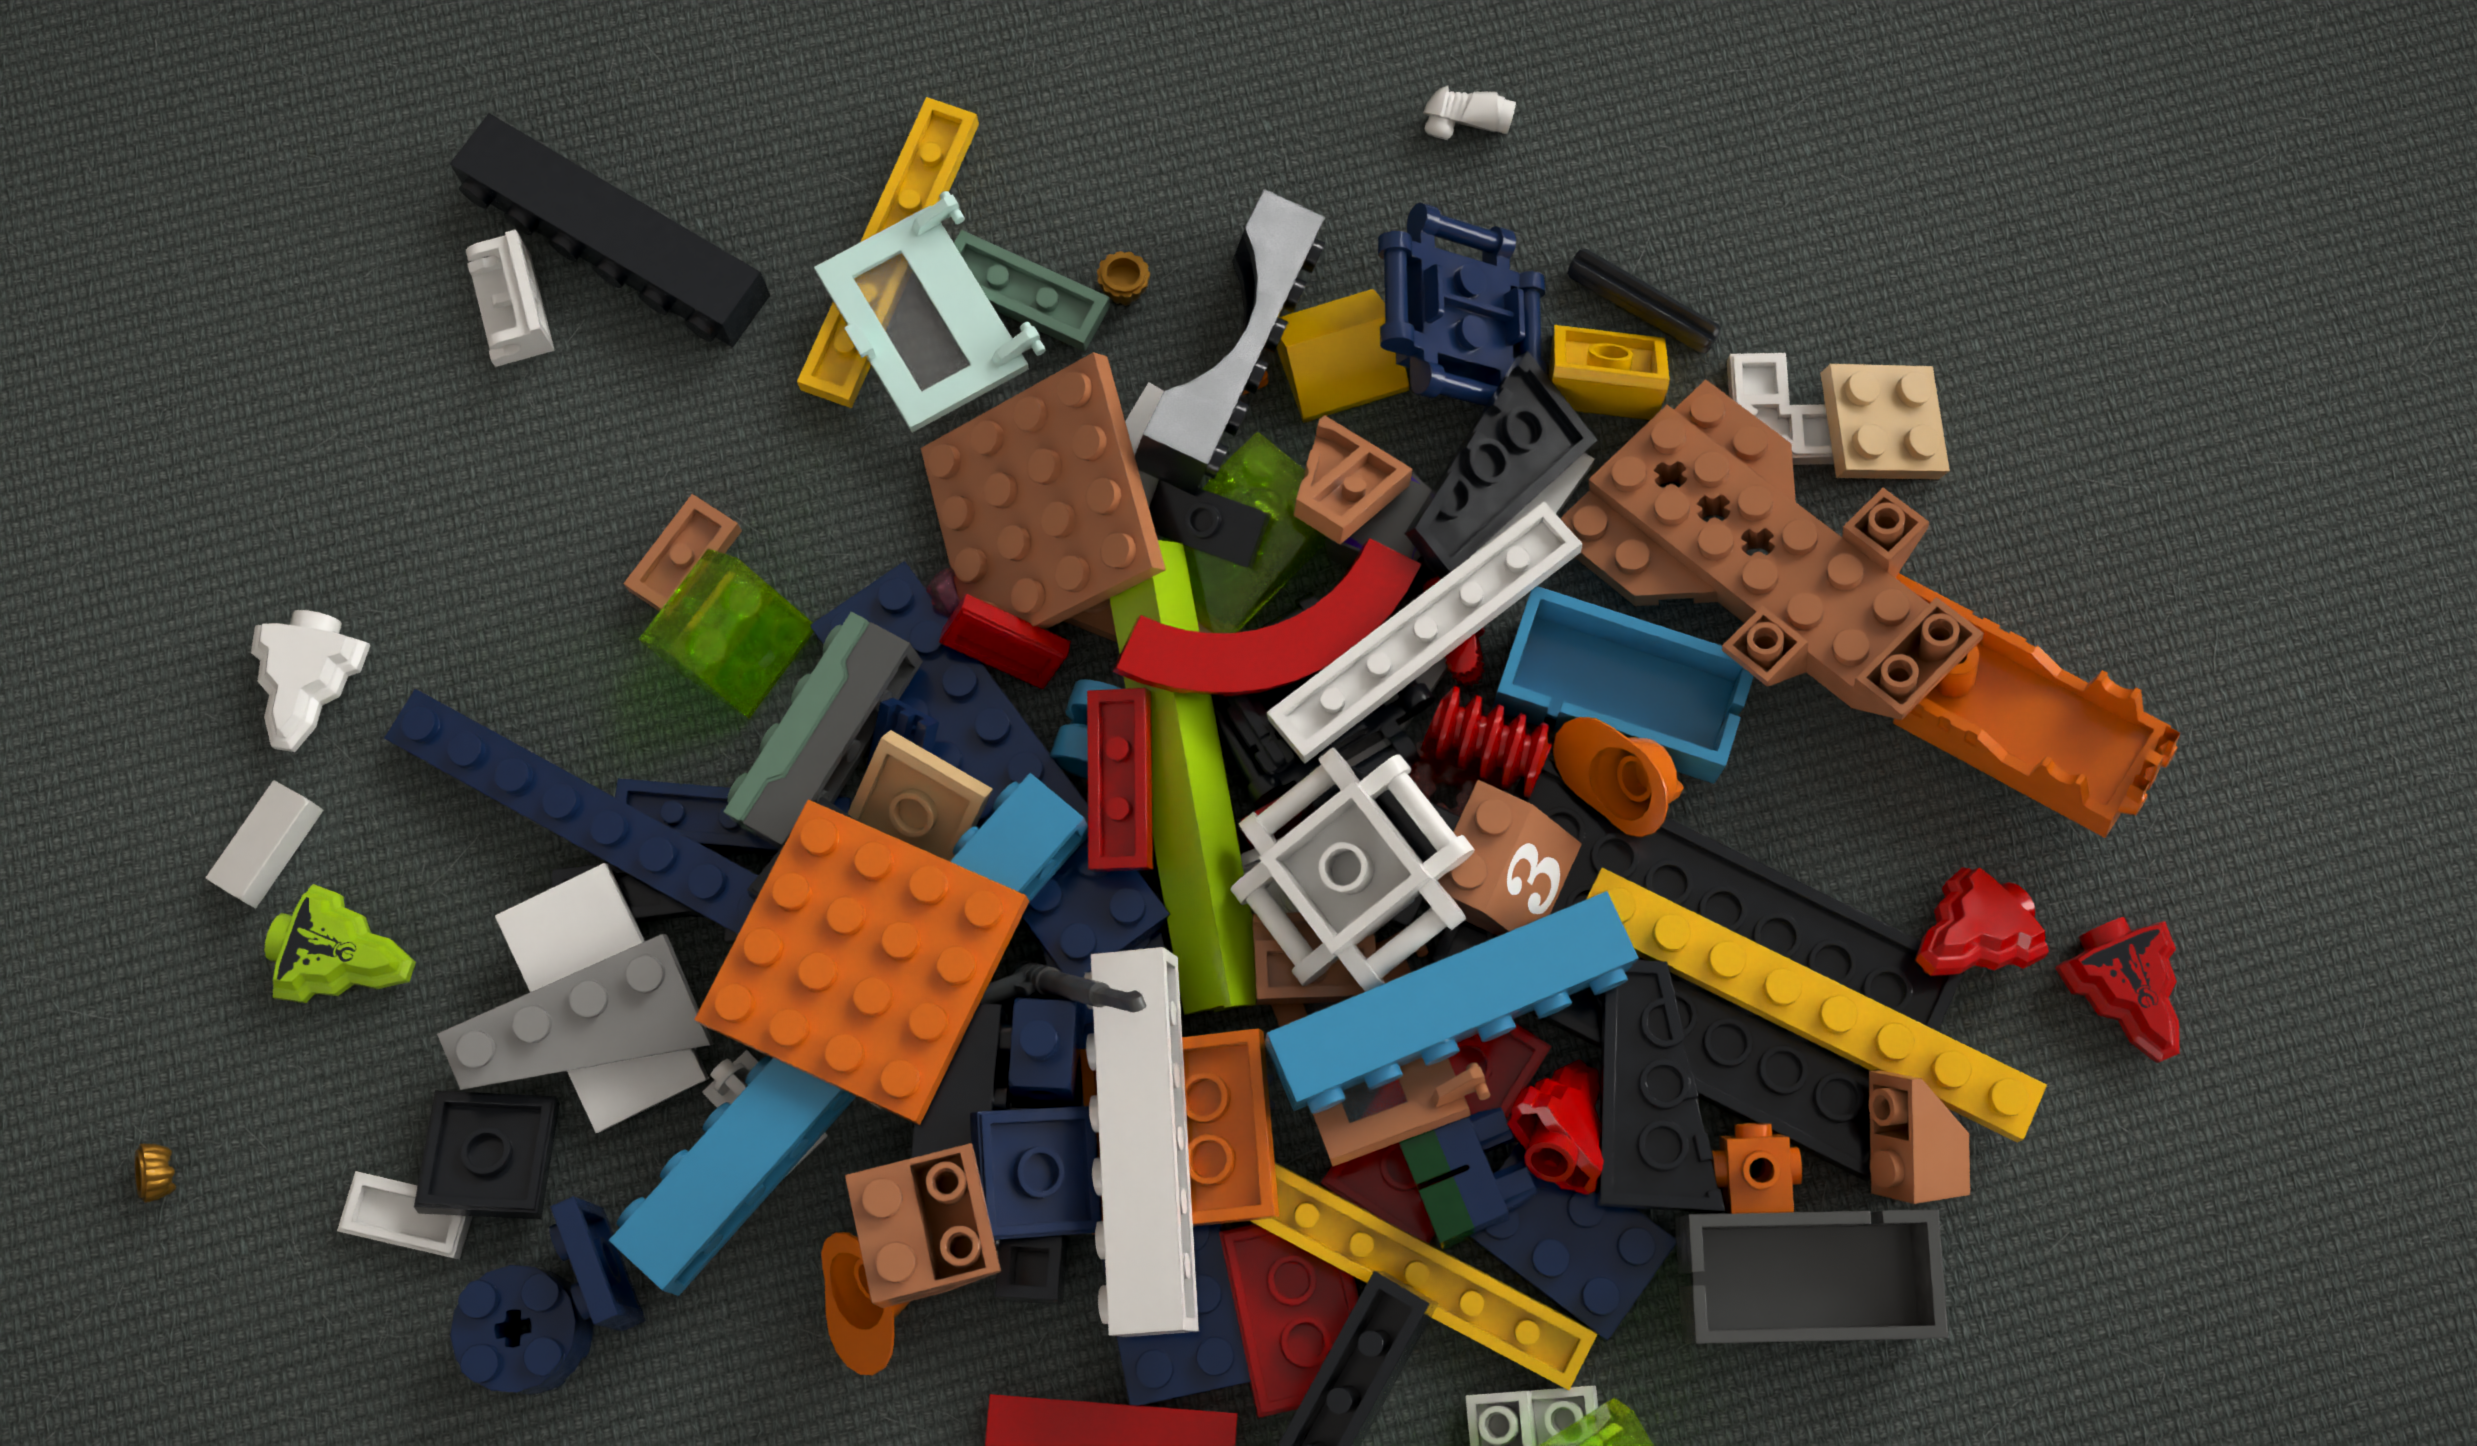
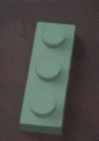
(1034, 292)

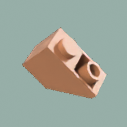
(1914, 1142)

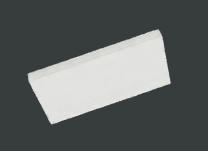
(570, 931)

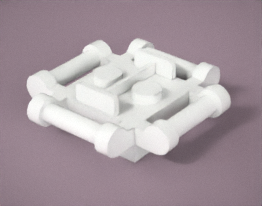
(1350, 870)

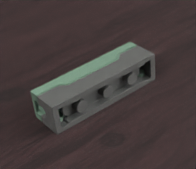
(823, 729)

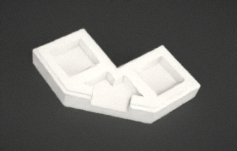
(1762, 388)

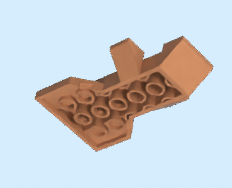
(1805, 606)

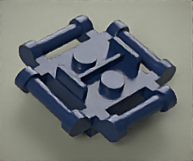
(1457, 314)

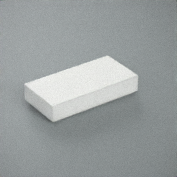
(386, 1213)

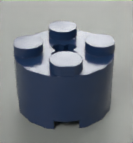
(486, 1326)

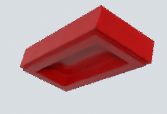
(1004, 641)

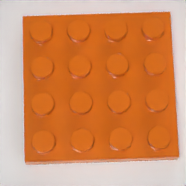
(863, 961)

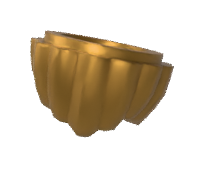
(1123, 277)
(153, 1172)

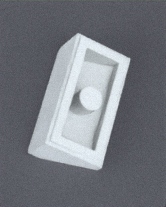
(264, 844)

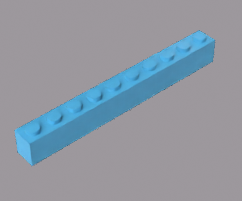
(785, 1110)

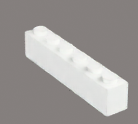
(1142, 1149)

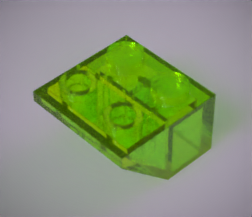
(728, 631)

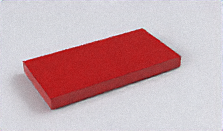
(1383, 1179)
(1081, 1423)

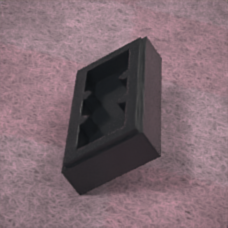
(1209, 523)

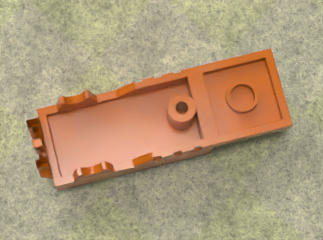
(2042, 728)

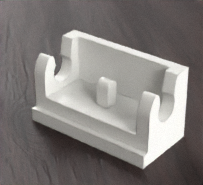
(509, 299)

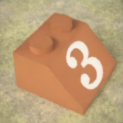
(1515, 863)

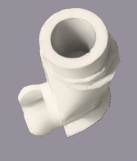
(1476, 110)

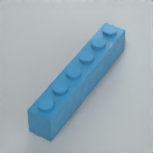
(1450, 1002)

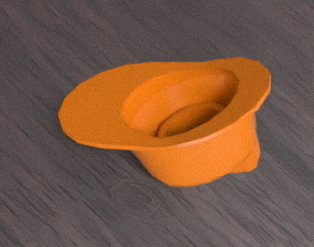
(1617, 775)
(857, 1328)

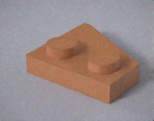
(1346, 481)

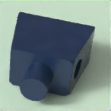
(1046, 1052)

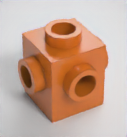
(1773, 1186)

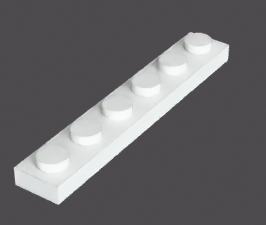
(1424, 632)

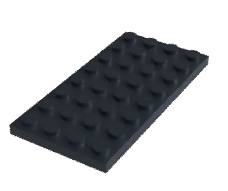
(1734, 1054)

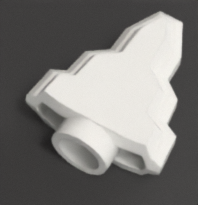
(302, 671)

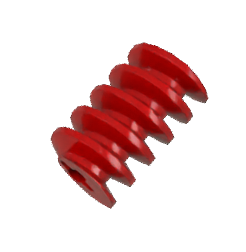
(1488, 740)

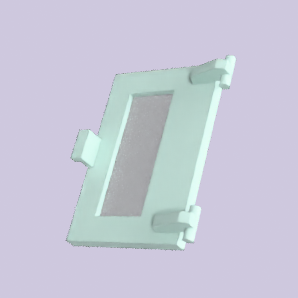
(924, 316)

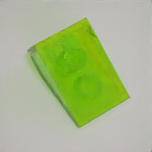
(1269, 481)

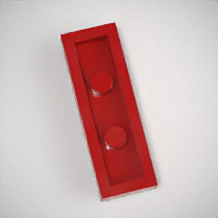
(1119, 780)

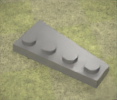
(597, 1016)

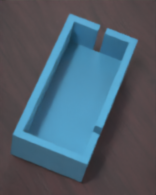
(1628, 674)

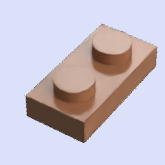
(679, 549)

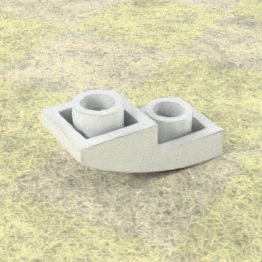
(1526, 1416)

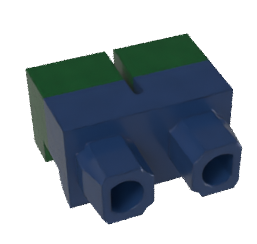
(1472, 1198)

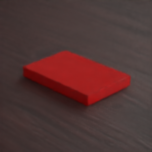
(1286, 1313)

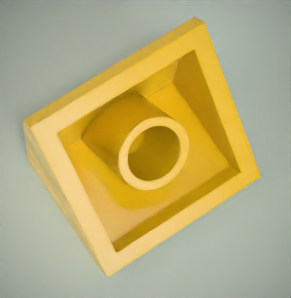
(1337, 356)
(1609, 371)

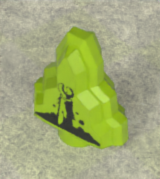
(330, 950)

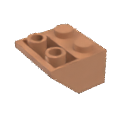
(922, 1226)

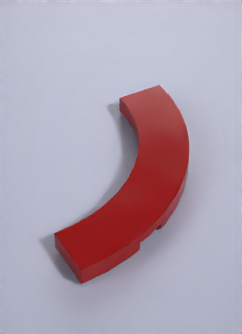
(1277, 653)

